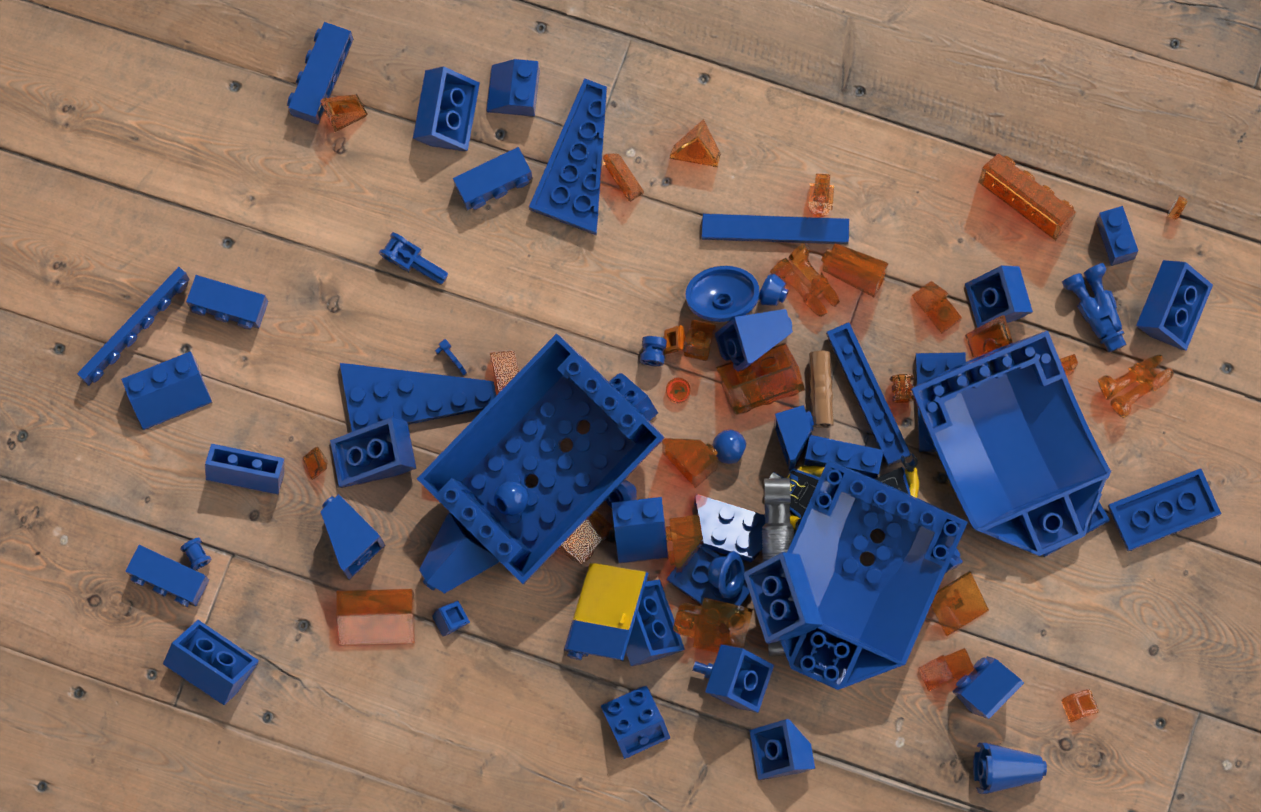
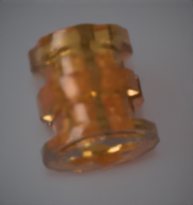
(902, 388)

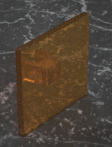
(958, 603)

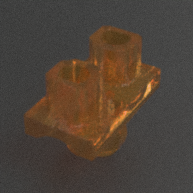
(821, 195)

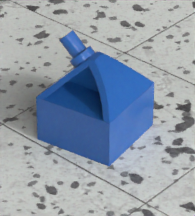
(737, 677)

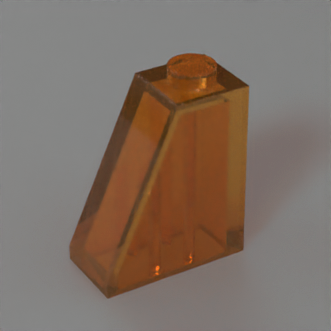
(855, 268)

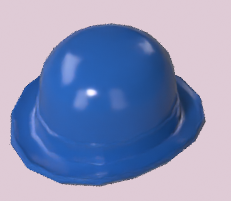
(727, 574)

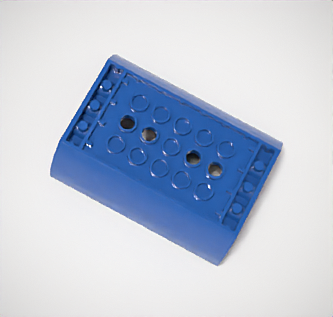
(522, 437)

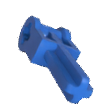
(407, 256)

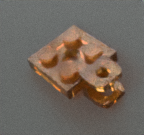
(703, 620)

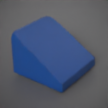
(450, 618)

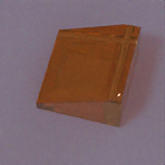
(1080, 705)

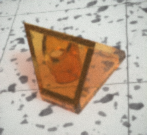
(697, 147)
(989, 337)

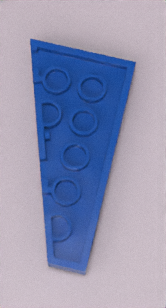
(573, 174)
(409, 395)

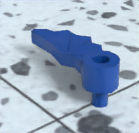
(445, 346)

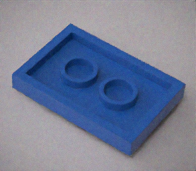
(695, 580)

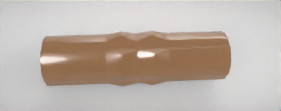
(821, 389)

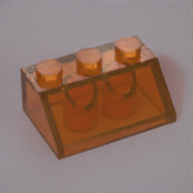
(762, 382)
(375, 617)

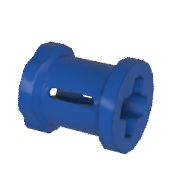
(196, 553)

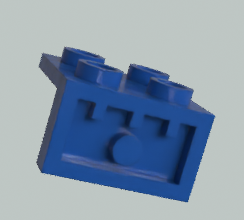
(635, 721)

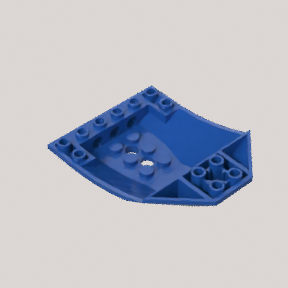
(876, 609)

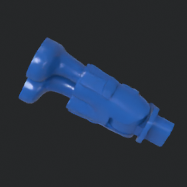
(1100, 310)

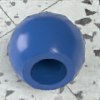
(730, 446)
(511, 498)

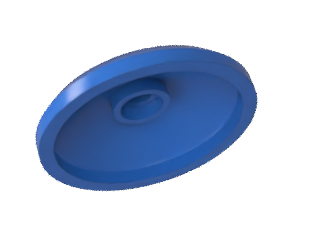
(722, 293)

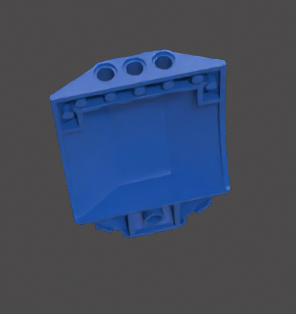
(1016, 445)

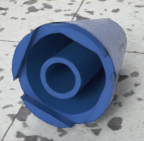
(1005, 768)

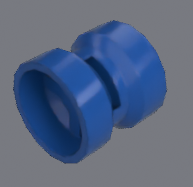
(653, 351)

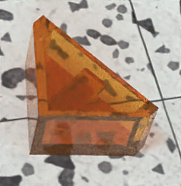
(343, 110)

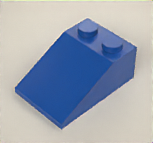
(373, 453)

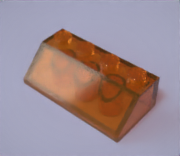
(1027, 196)

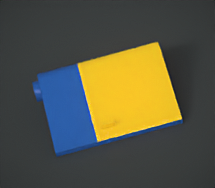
(605, 612)

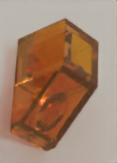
(686, 539)

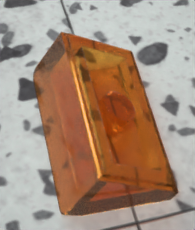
(622, 176)
(504, 367)

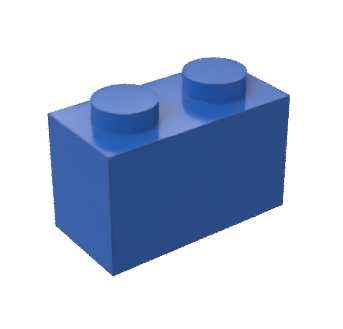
(1117, 235)

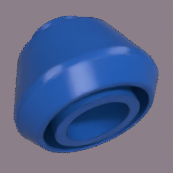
(773, 291)
(624, 492)

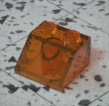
(691, 458)

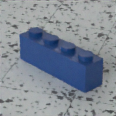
(320, 72)

